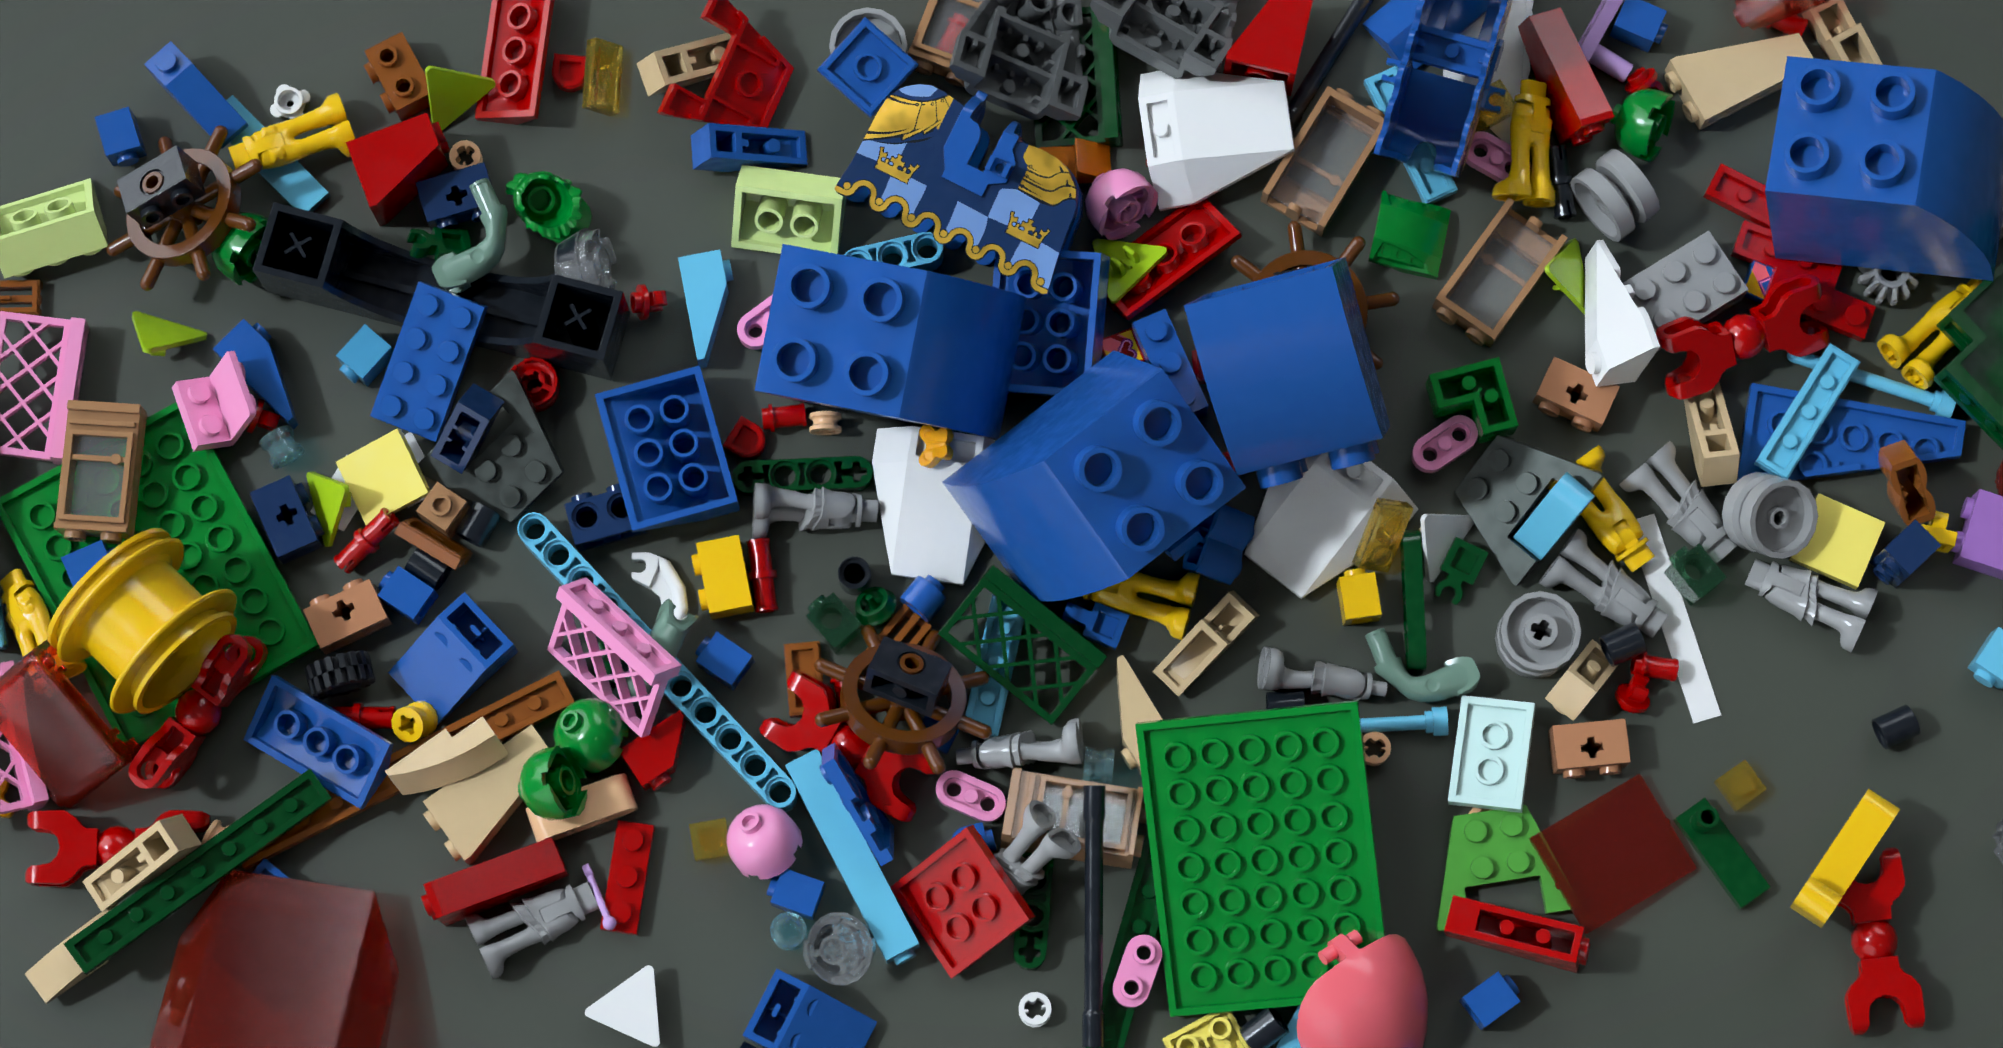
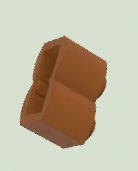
(1906, 482)

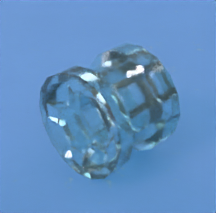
(281, 446)
(1098, 765)
(792, 939)

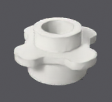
(285, 94)

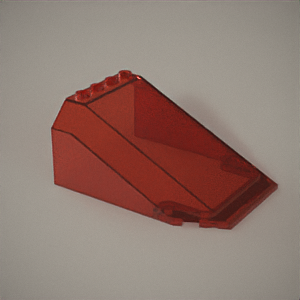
(280, 969)

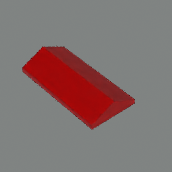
(515, 60)
(1192, 239)

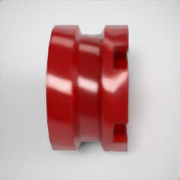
(539, 369)

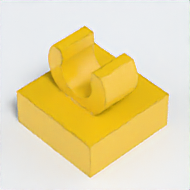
(1938, 530)

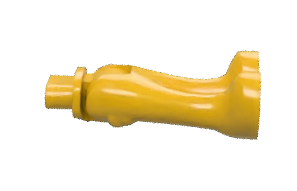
(1529, 132)
(277, 142)
(1897, 349)
(1616, 525)
(1125, 599)
(30, 617)

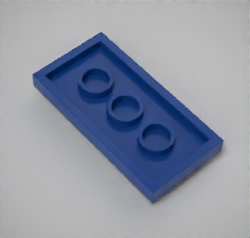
(428, 361)

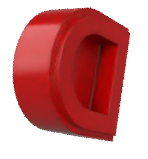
(568, 72)
(745, 440)

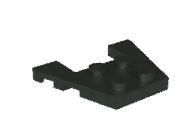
(513, 467)
(1506, 488)

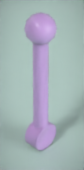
(608, 922)

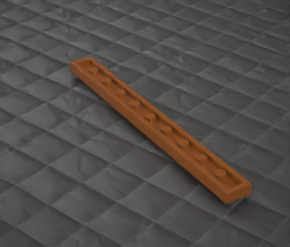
(505, 717)

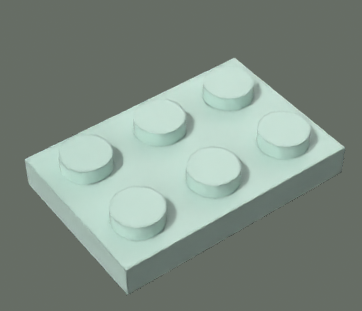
(1491, 753)

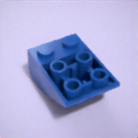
(453, 657)
(805, 1017)

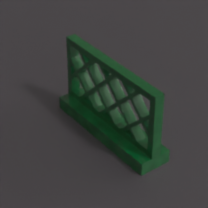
(1107, 93)
(1041, 619)

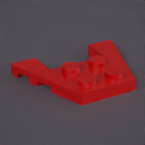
(745, 82)

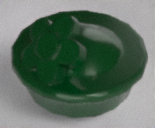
(875, 606)

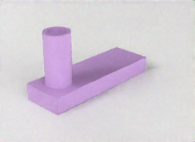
(1595, 52)

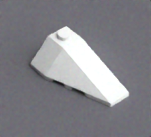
(1616, 332)

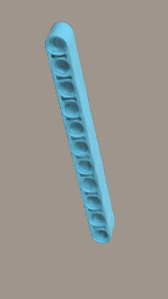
(696, 699)

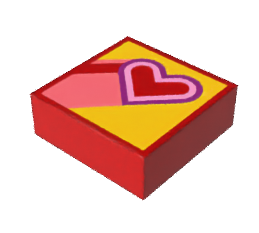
(1124, 343)

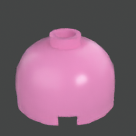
(1119, 201)
(763, 841)

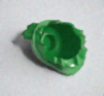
(549, 204)

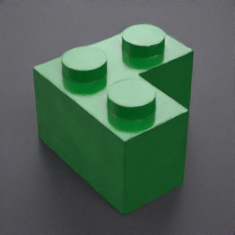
(1480, 390)

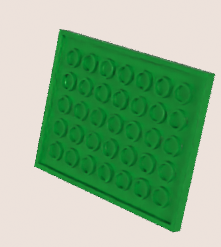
(222, 550)
(1257, 851)

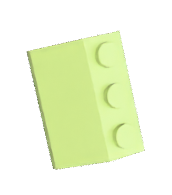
(786, 209)
(50, 229)

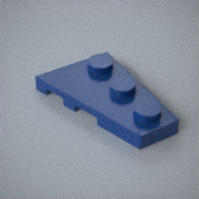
(871, 821)

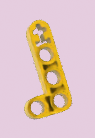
(1844, 858)

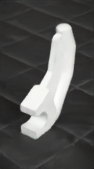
(662, 580)

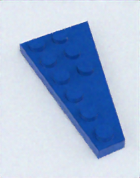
(1849, 435)

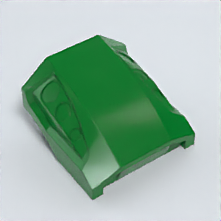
(1409, 236)

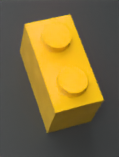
(724, 577)

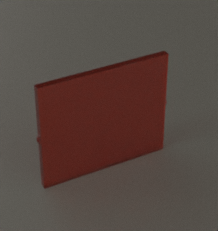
(1612, 853)

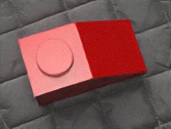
(656, 755)

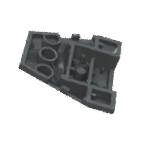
(1171, 33)
(1025, 57)

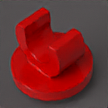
(1643, 79)
(644, 302)
(263, 419)
(1634, 696)

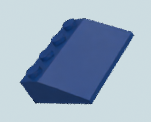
(1060, 329)
(667, 451)

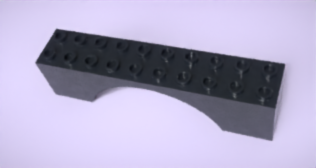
(353, 272)

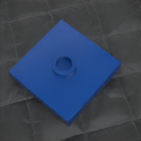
(867, 67)

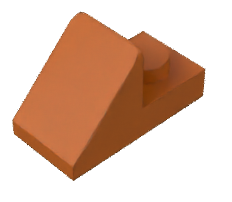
(1084, 159)

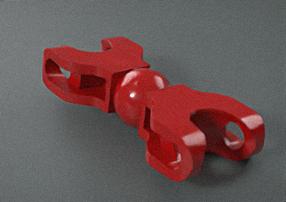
(1715, 347)
(198, 711)
(881, 782)
(87, 848)
(1875, 944)

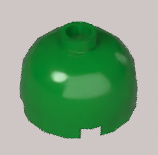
(1642, 122)
(239, 251)
(591, 732)
(552, 784)

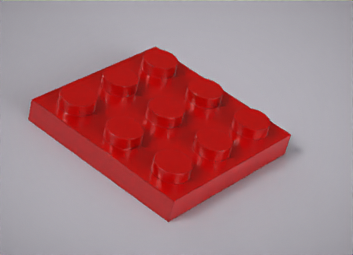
(962, 901)

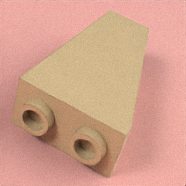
(1730, 77)
(481, 804)

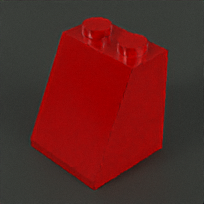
(1271, 43)
(396, 159)

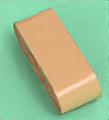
(605, 802)

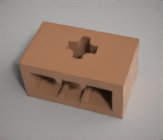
(1556, 391)
(366, 615)
(1607, 736)

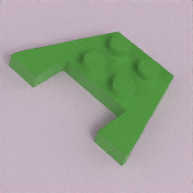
(1490, 850)

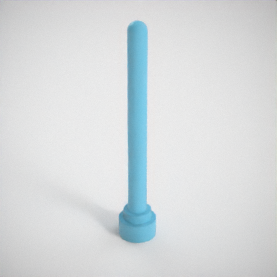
(1937, 402)
(1432, 722)

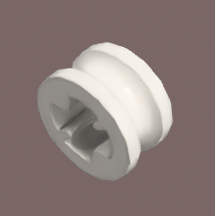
(1038, 1020)

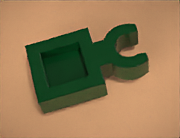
(438, 242)
(1462, 564)

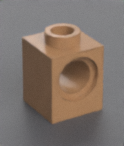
(443, 510)

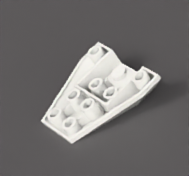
(1210, 132)
(918, 514)
(1316, 522)

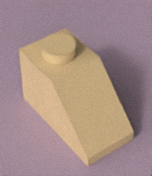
(1580, 681)

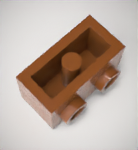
(400, 76)

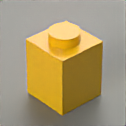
(1358, 597)

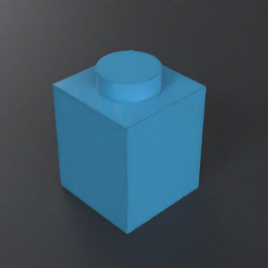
(364, 356)

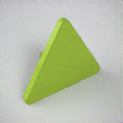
(453, 92)
(1127, 264)
(1568, 273)
(159, 334)
(329, 502)

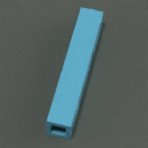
(854, 860)

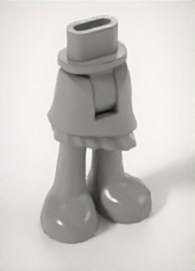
(815, 511)
(1693, 515)
(1797, 594)
(1617, 596)
(1324, 679)
(1024, 749)
(1056, 844)
(546, 917)

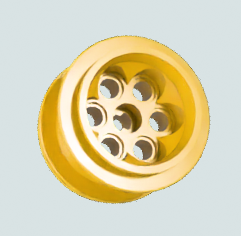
(142, 622)

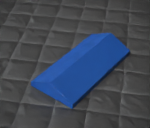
(1394, 20)
(319, 738)

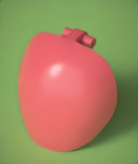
(1367, 999)

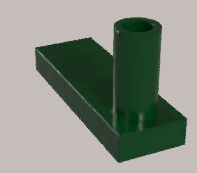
(1721, 853)

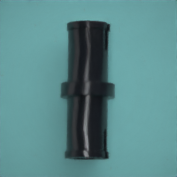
(1561, 179)

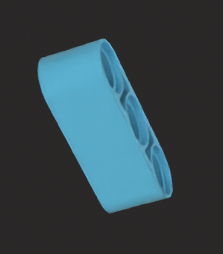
(906, 248)
(1553, 516)

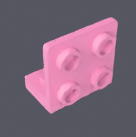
(216, 406)

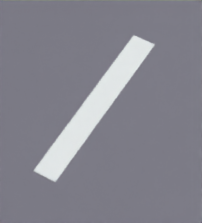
(1678, 627)

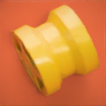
(423, 723)

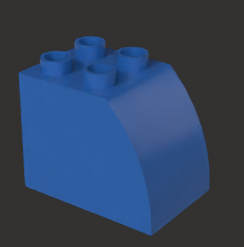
(1885, 170)
(890, 341)
(1290, 372)
(1095, 481)

